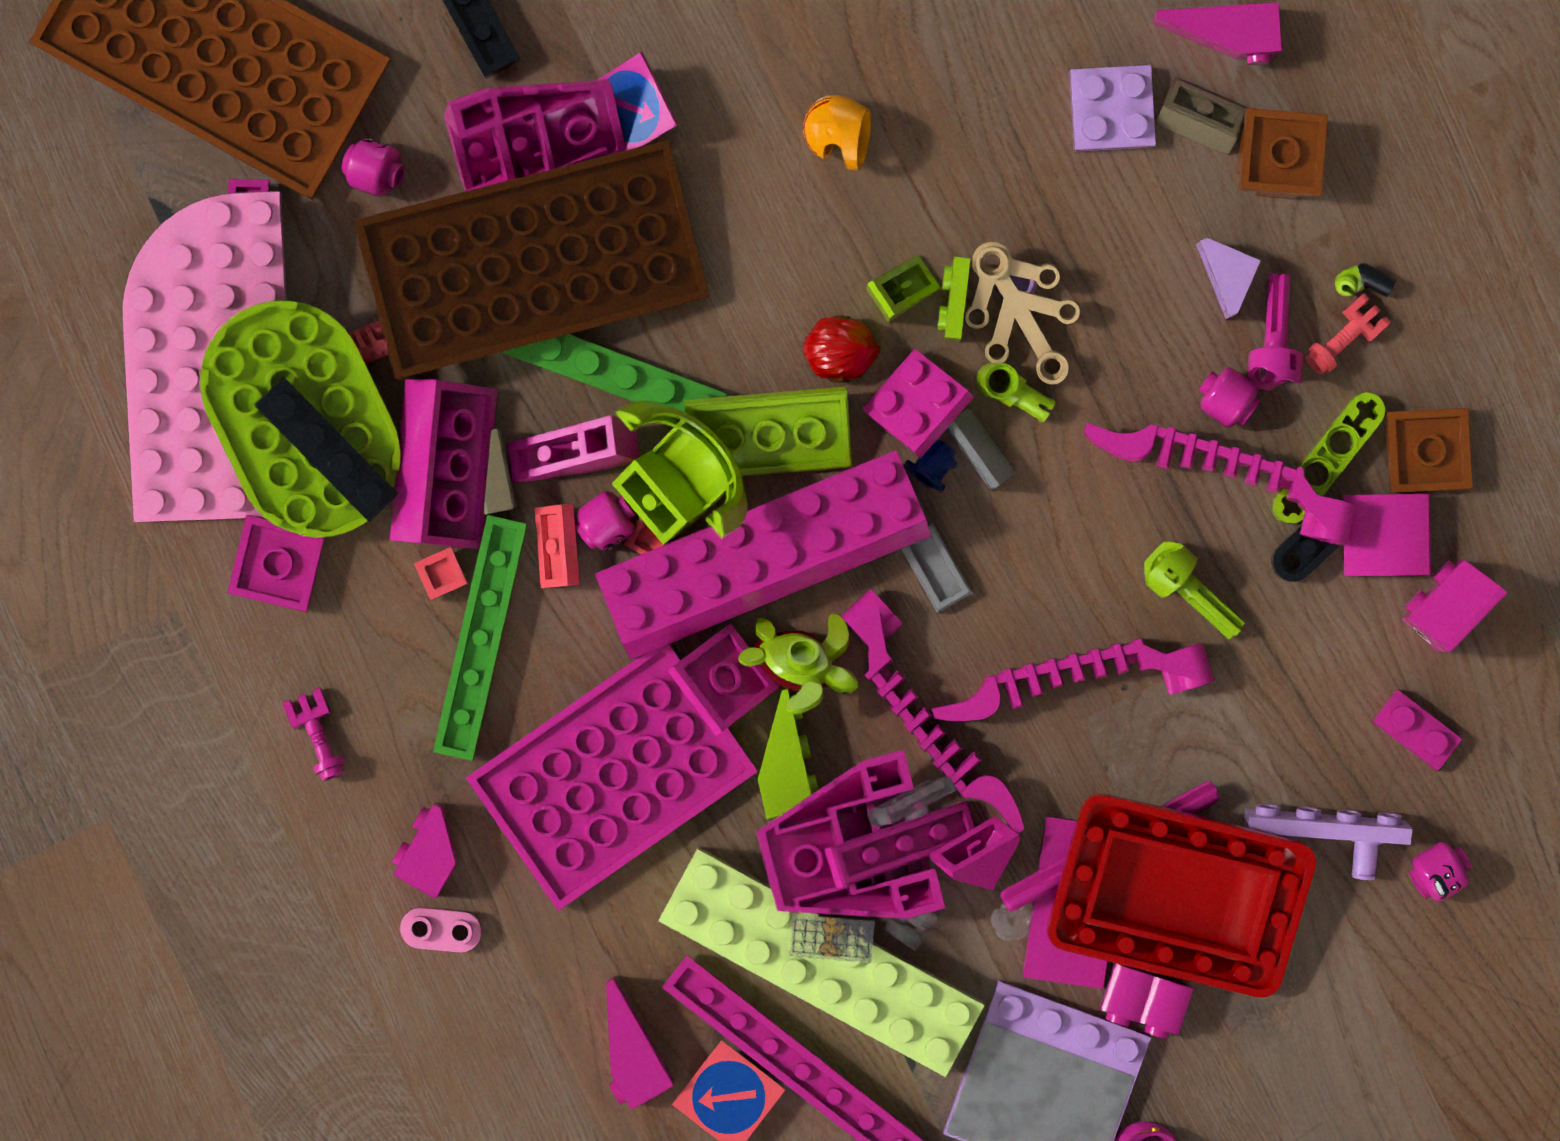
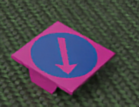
(639, 102)

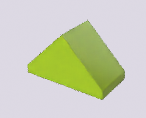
(902, 287)

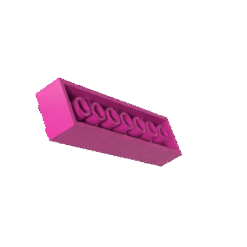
(766, 558)

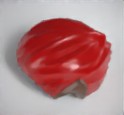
(840, 349)

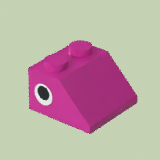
(1452, 605)

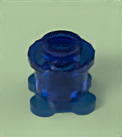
(933, 465)

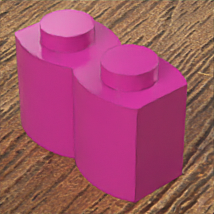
(1146, 999)

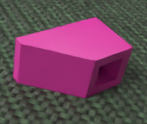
(430, 856)

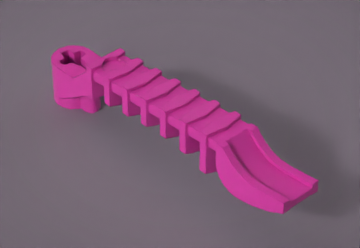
(1323, 519)
(875, 624)
(1180, 668)

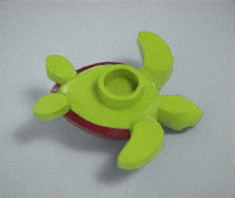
(802, 661)

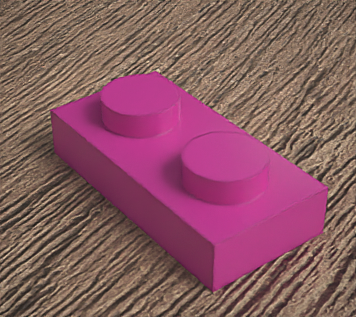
(1416, 730)

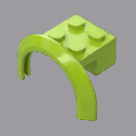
(681, 475)

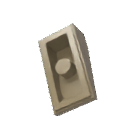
(500, 490)

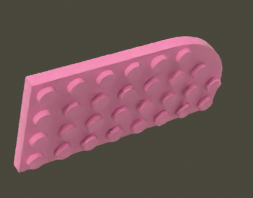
(176, 297)

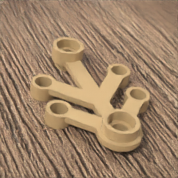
(1017, 306)

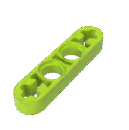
(1332, 461)

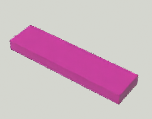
(897, 844)

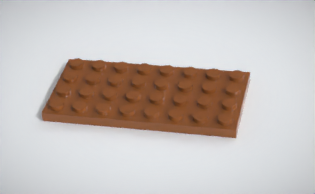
(231, 72)

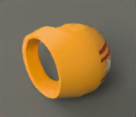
(838, 122)

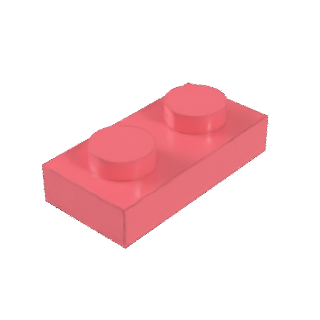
(557, 546)

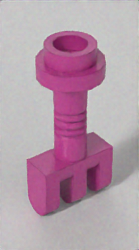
(328, 766)

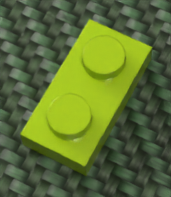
(952, 316)

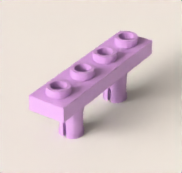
(1346, 825)

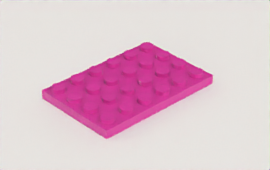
(608, 777)

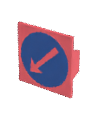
(728, 1095)

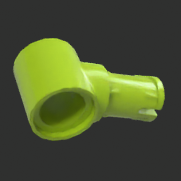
(1015, 391)

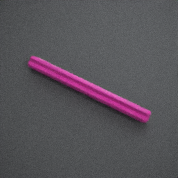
(1049, 877)

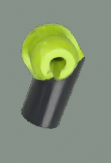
(1362, 277)

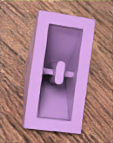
(1228, 272)

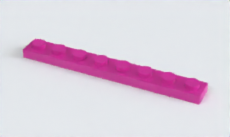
(783, 1055)

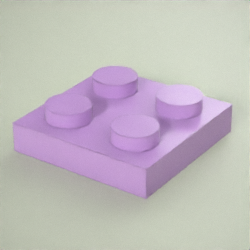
(1112, 108)

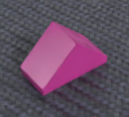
(978, 854)

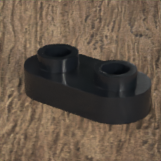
(1306, 549)

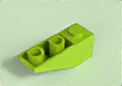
(783, 771)

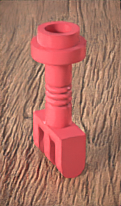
(1322, 357)

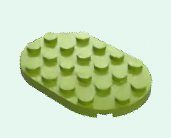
(327, 369)

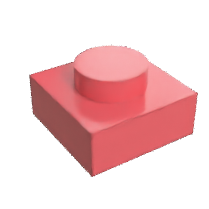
(441, 573)

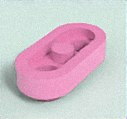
(440, 929)

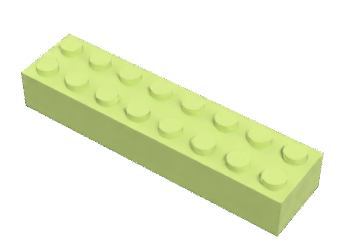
(880, 998)

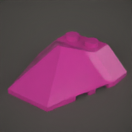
(531, 129)
(834, 814)

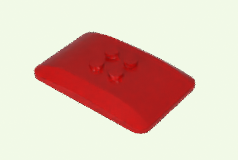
(1181, 895)

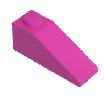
(1233, 30)
(574, 450)
(634, 1060)

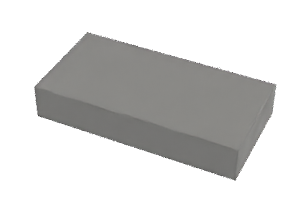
(936, 571)

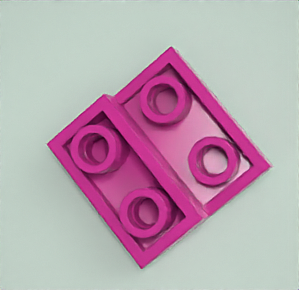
(1389, 535)

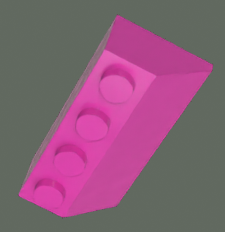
(443, 463)

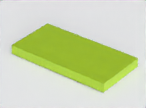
(781, 429)

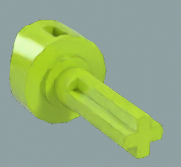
(1180, 579)

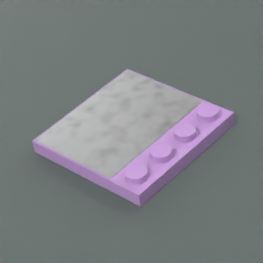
(1045, 1073)

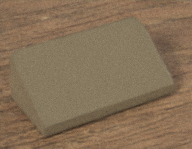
(1201, 116)

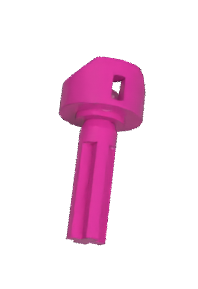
(1276, 360)

